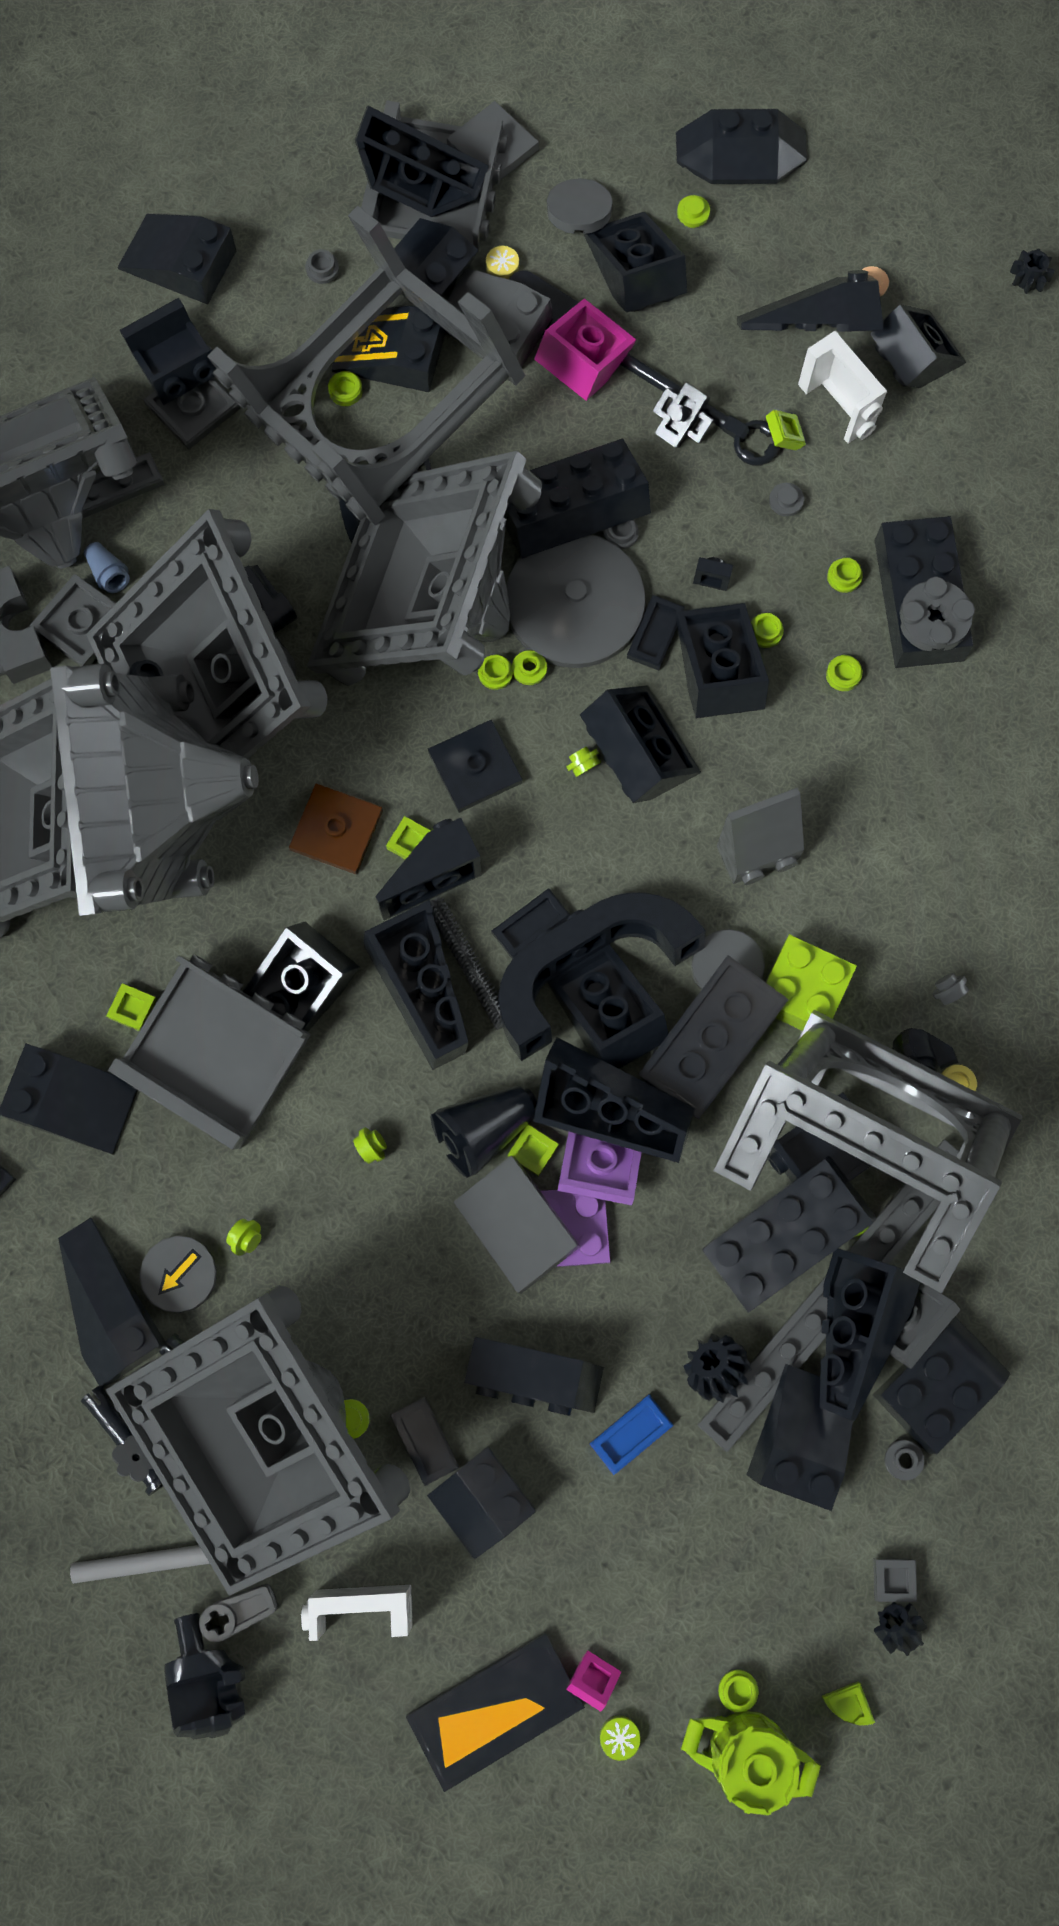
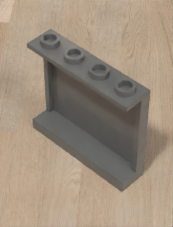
(467, 218)
(212, 1052)

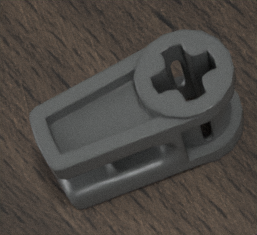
(242, 1610)

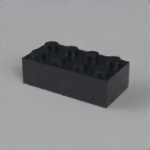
(580, 498)
(910, 555)
(789, 1233)

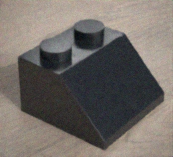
(435, 254)
(916, 346)
(482, 1503)

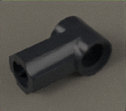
(275, 604)

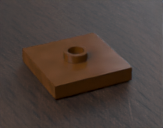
(336, 828)

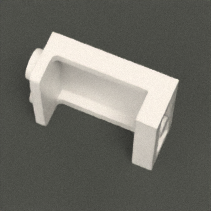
(847, 380)
(358, 1600)

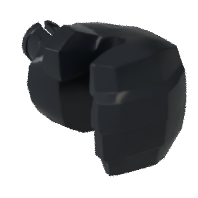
(202, 1686)

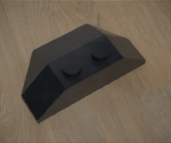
(741, 146)
(415, 165)

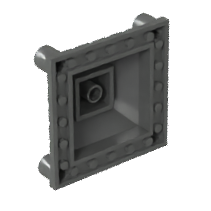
(51, 464)
(427, 572)
(205, 622)
(139, 786)
(33, 808)
(255, 1444)

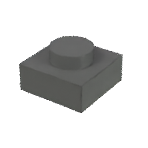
(895, 1580)

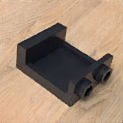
(169, 351)
(801, 1151)

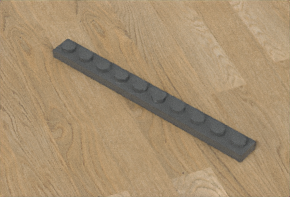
(803, 1329)

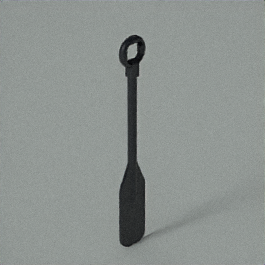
(739, 431)

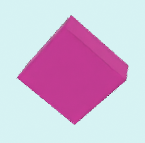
(594, 1681)

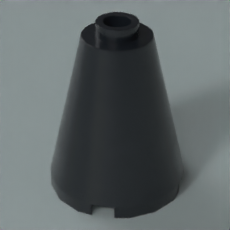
(482, 1126)

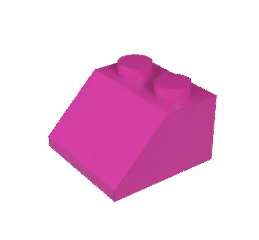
(584, 348)

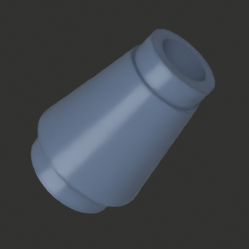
(106, 568)

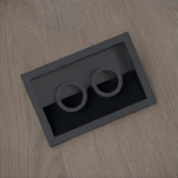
(638, 742)

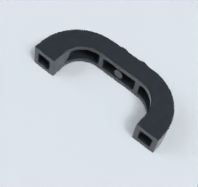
(576, 939)

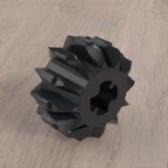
(717, 1368)

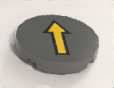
(178, 1274)

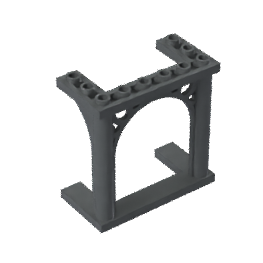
(278, 385)
(960, 1183)

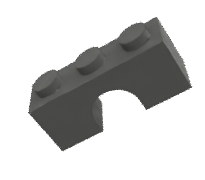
(22, 650)

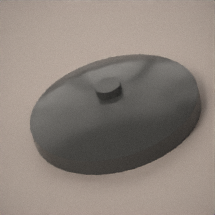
(576, 602)

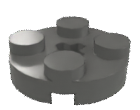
(940, 596)

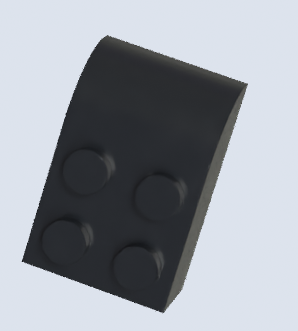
(943, 1387)

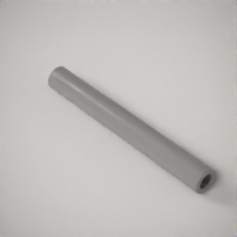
(137, 1564)

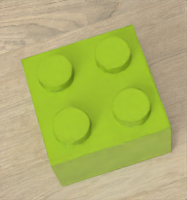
(809, 980)

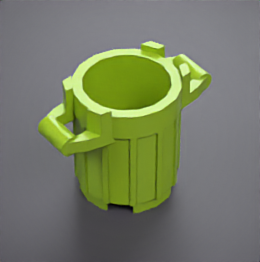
(752, 1761)

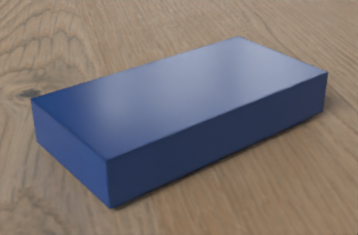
(631, 1434)

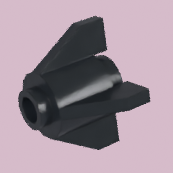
(925, 1049)

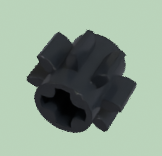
(1032, 270)
(900, 1628)

